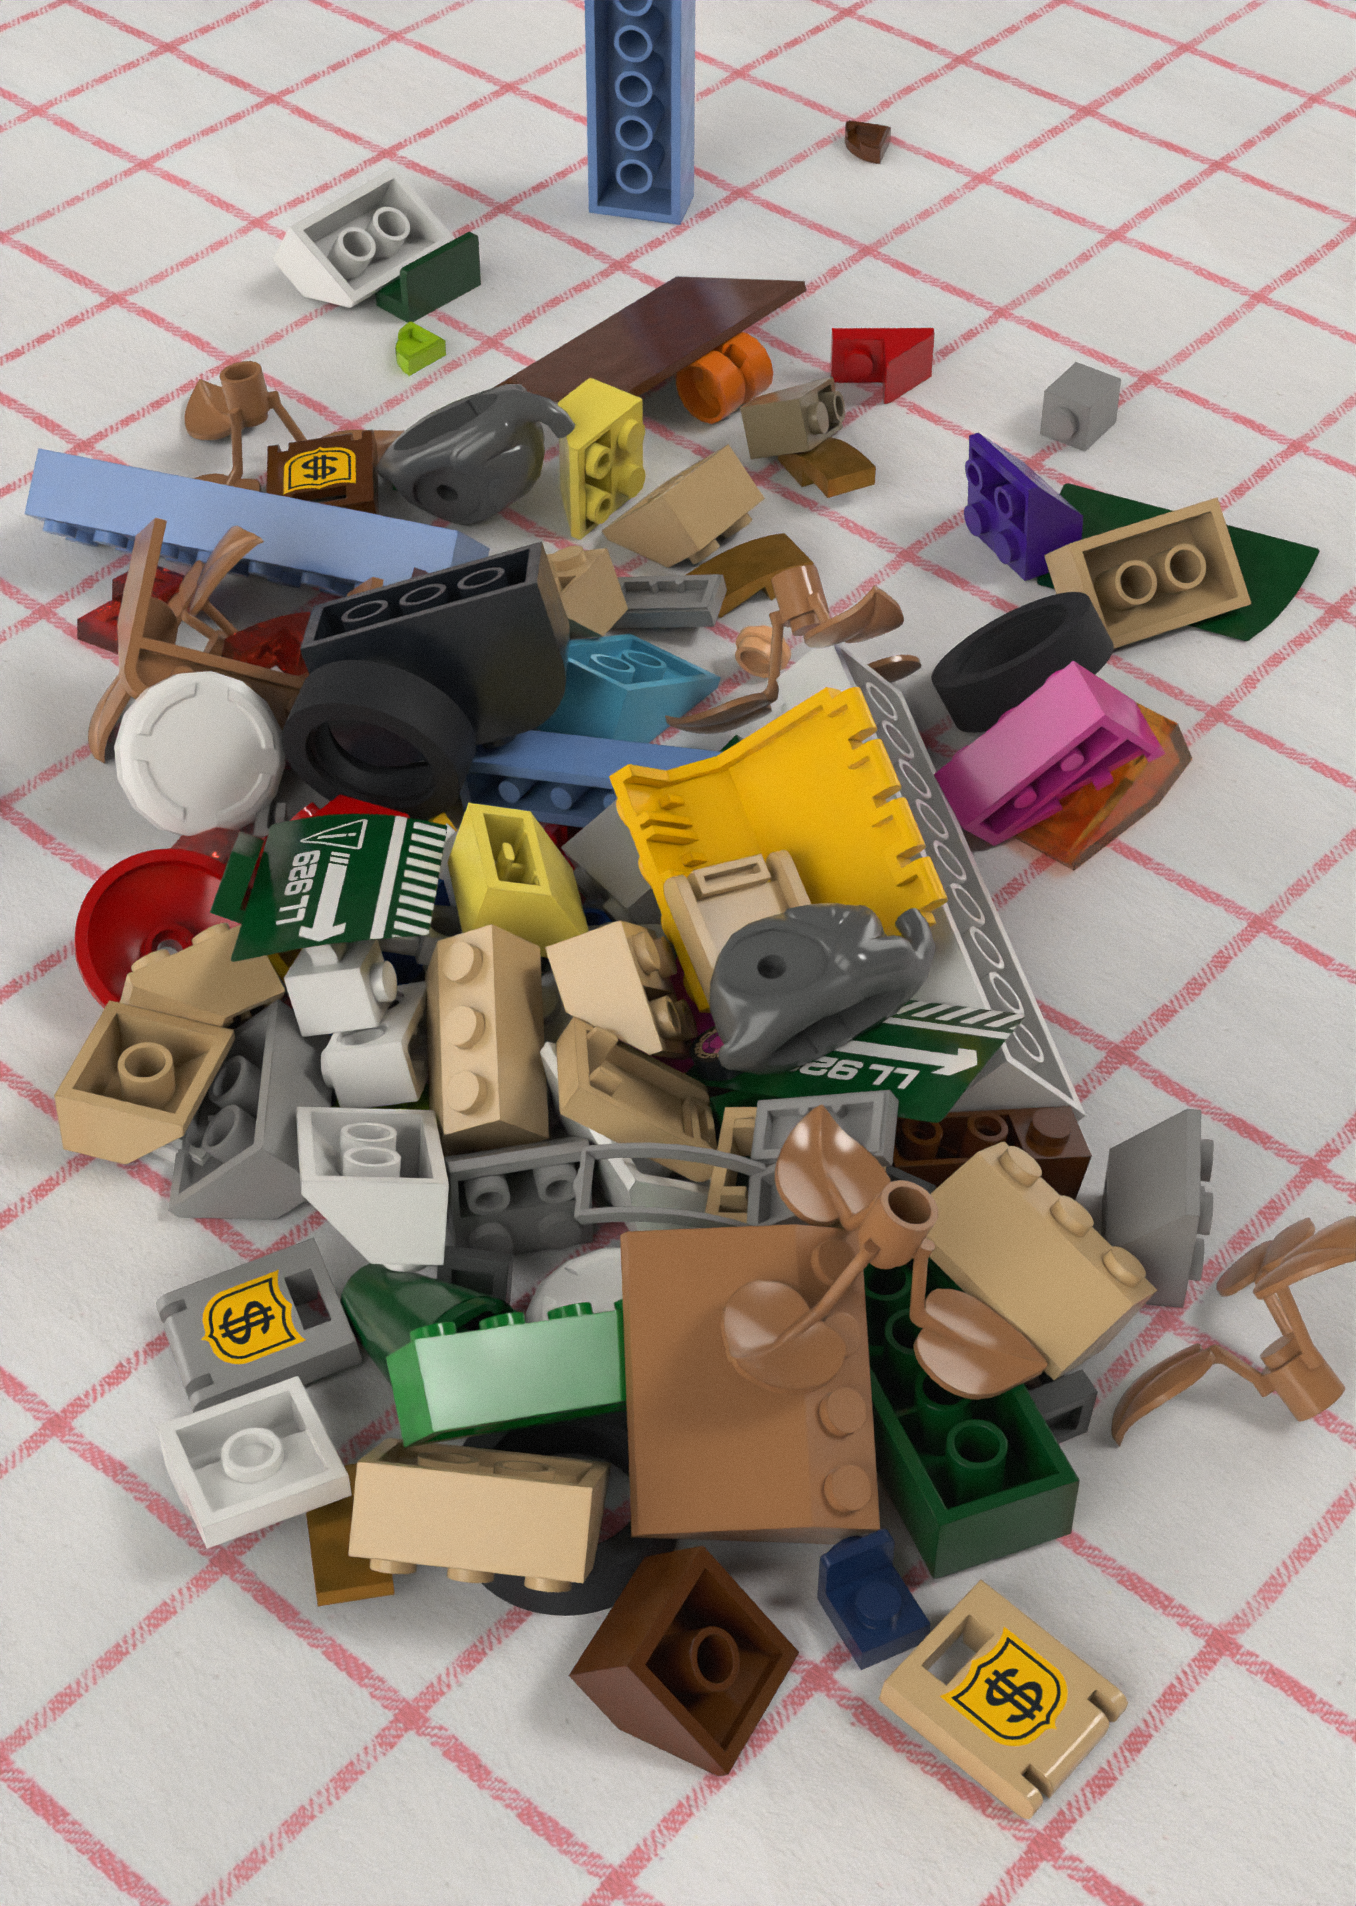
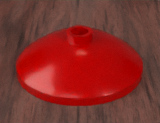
(138, 909)

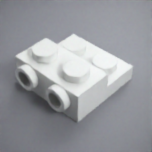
(252, 1462)

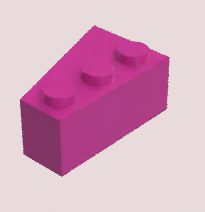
(1043, 751)

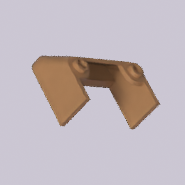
(150, 629)

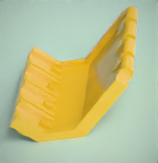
(790, 788)

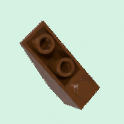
(1045, 1133)

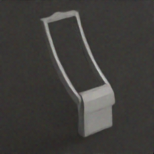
(764, 1201)

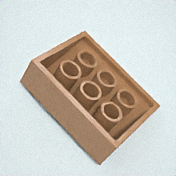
(706, 1442)

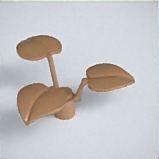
(243, 403)
(186, 604)
(806, 611)
(787, 1346)
(1292, 1361)

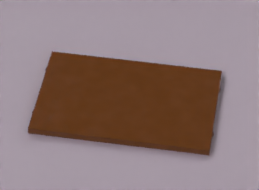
(657, 335)

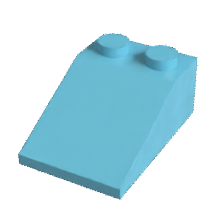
(625, 689)

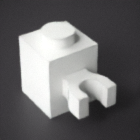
(340, 987)

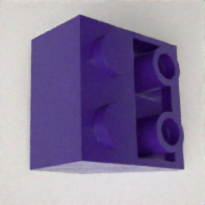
(1015, 509)

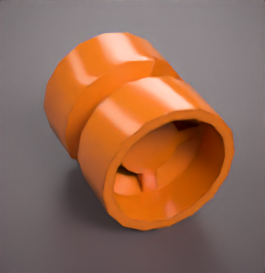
(725, 378)

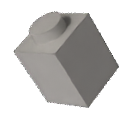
(1080, 406)

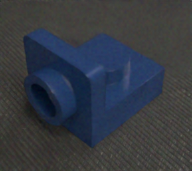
(869, 1599)

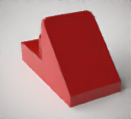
(882, 355)

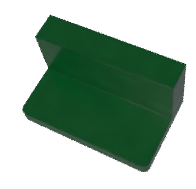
(433, 280)
(233, 889)

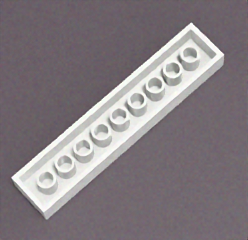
(973, 952)

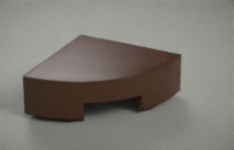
(867, 140)

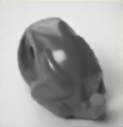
(474, 453)
(812, 983)

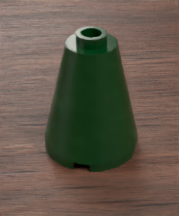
(390, 1304)

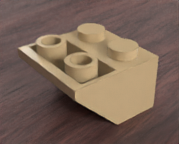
(588, 590)
(204, 981)
(624, 985)

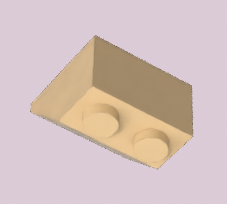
(689, 511)
(137, 1082)

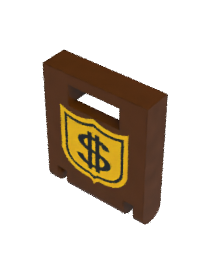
(327, 469)

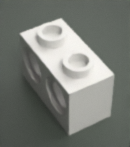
(382, 1062)

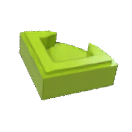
(417, 348)

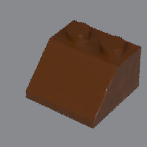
(685, 1660)

